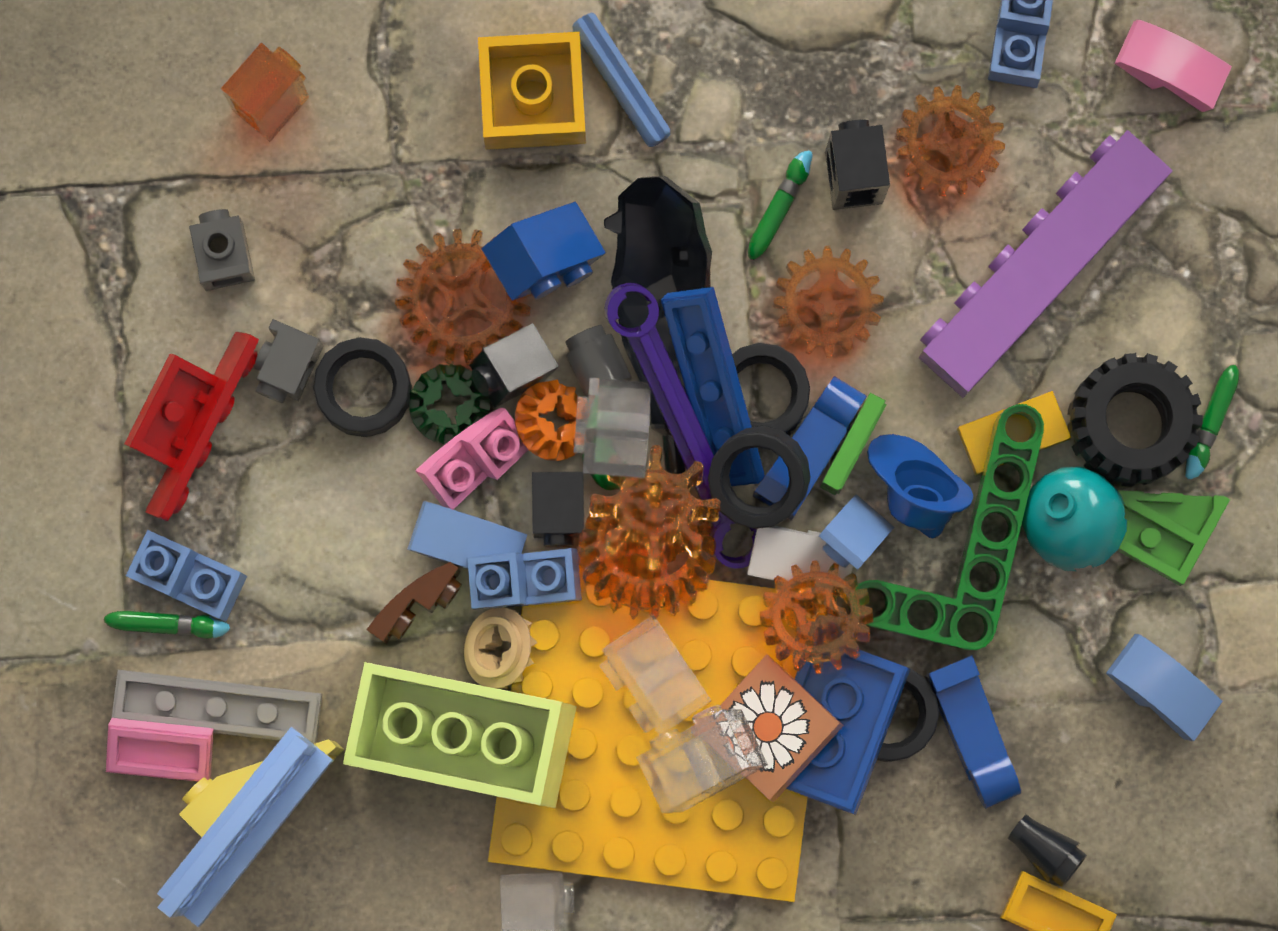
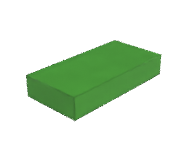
(853, 444)

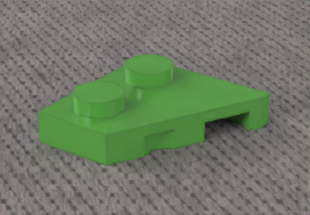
(1169, 530)

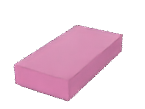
(159, 750)

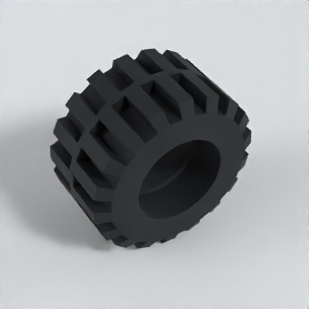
(1168, 394)

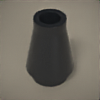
(1049, 851)

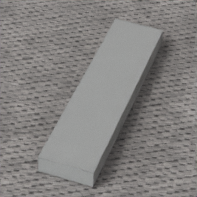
(216, 705)

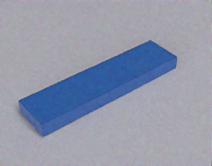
(711, 375)

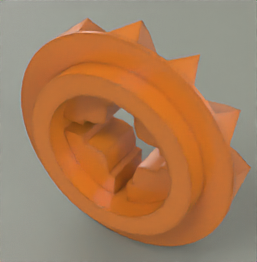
(538, 433)

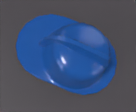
(920, 486)

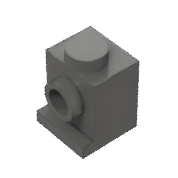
(229, 266)
(286, 362)

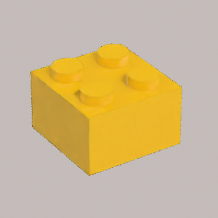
(531, 90)

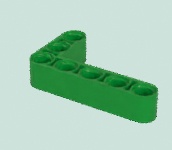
(976, 549)

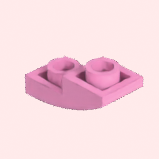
(1171, 61)
(470, 457)

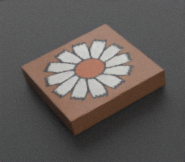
(785, 723)

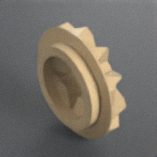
(488, 633)

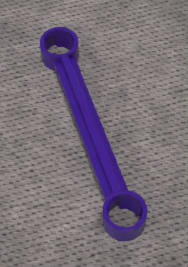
(672, 403)

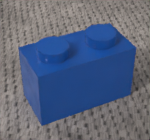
(544, 251)

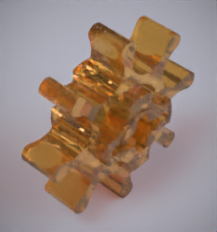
(656, 526)

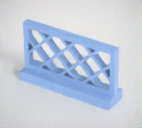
(243, 828)

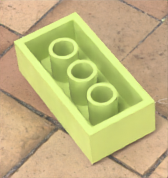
(460, 734)

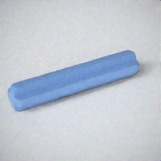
(621, 80)

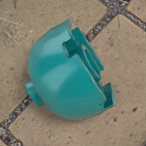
(1074, 518)

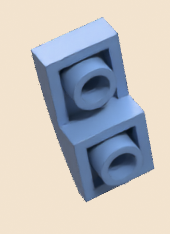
(1020, 41)
(854, 533)
(458, 536)
(186, 575)
(524, 579)
(1165, 686)

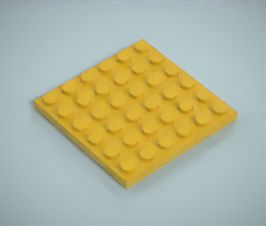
(604, 806)

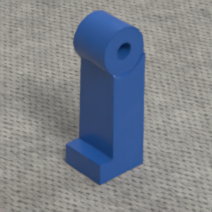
(818, 438)
(974, 731)

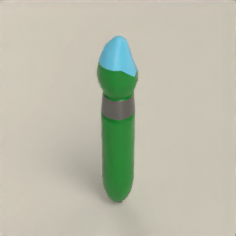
(796, 175)
(1212, 421)
(134, 621)

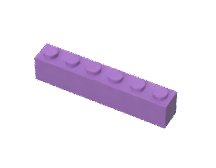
(1044, 263)

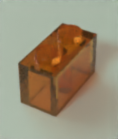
(266, 90)

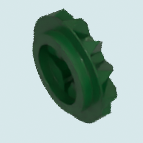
(427, 392)

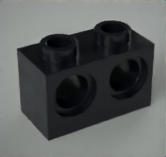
(857, 165)

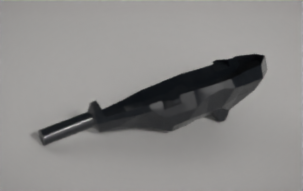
(665, 251)

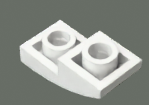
(780, 548)

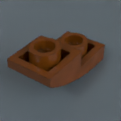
(428, 591)

